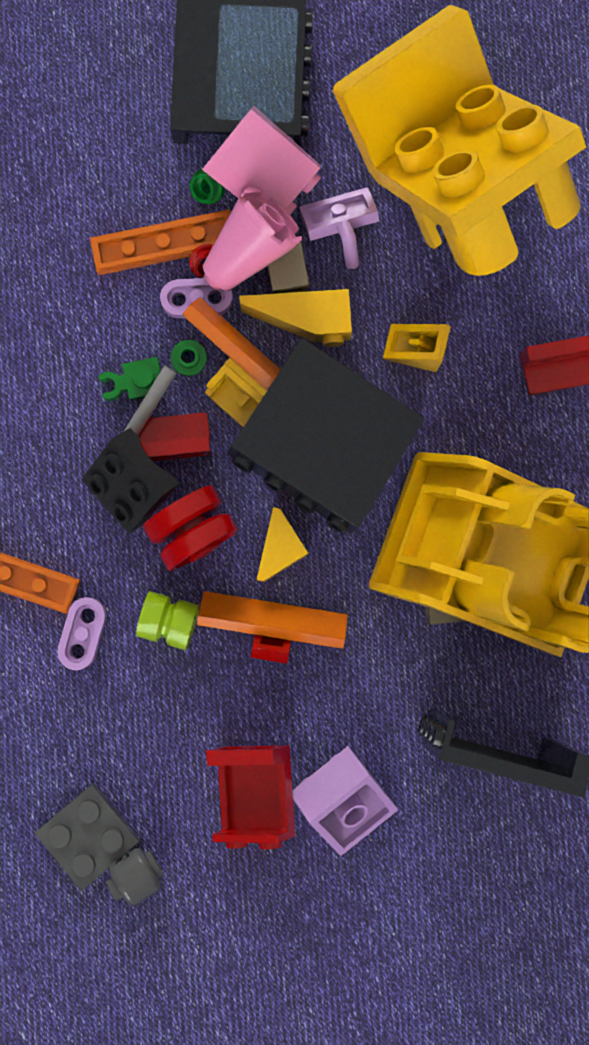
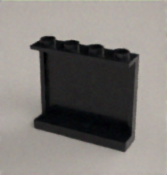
(325, 437)
(556, 768)

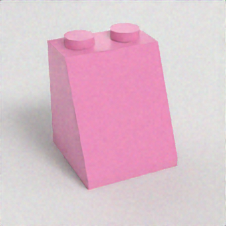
(265, 159)

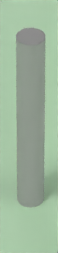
(151, 400)

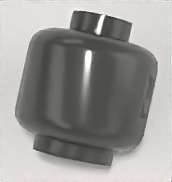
(134, 876)

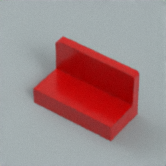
(556, 365)
(176, 437)

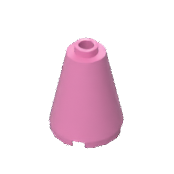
(249, 240)

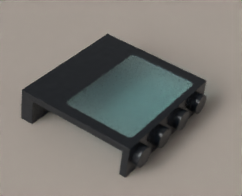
(236, 59)

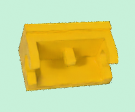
(235, 391)

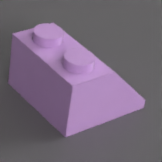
(343, 801)

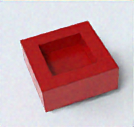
(270, 649)

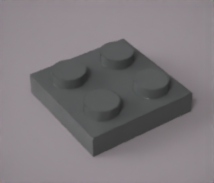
(87, 836)

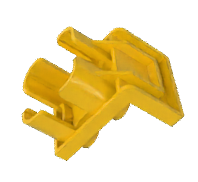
(457, 142)
(489, 551)

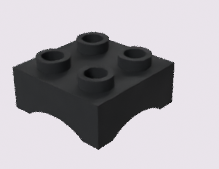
(128, 481)

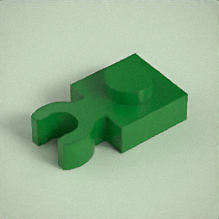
(136, 380)

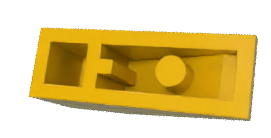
(311, 314)

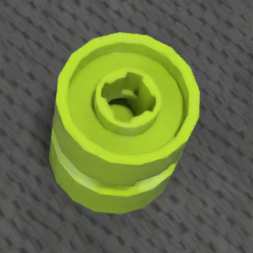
(167, 620)

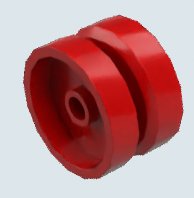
(188, 524)

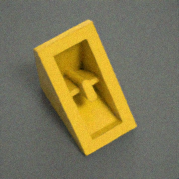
(417, 345)
(281, 547)

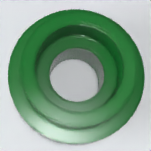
(201, 191)
(194, 367)

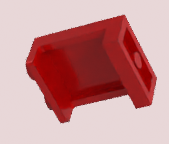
(254, 795)

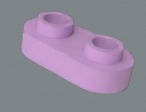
(191, 290)
(83, 633)

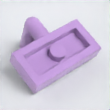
(341, 216)

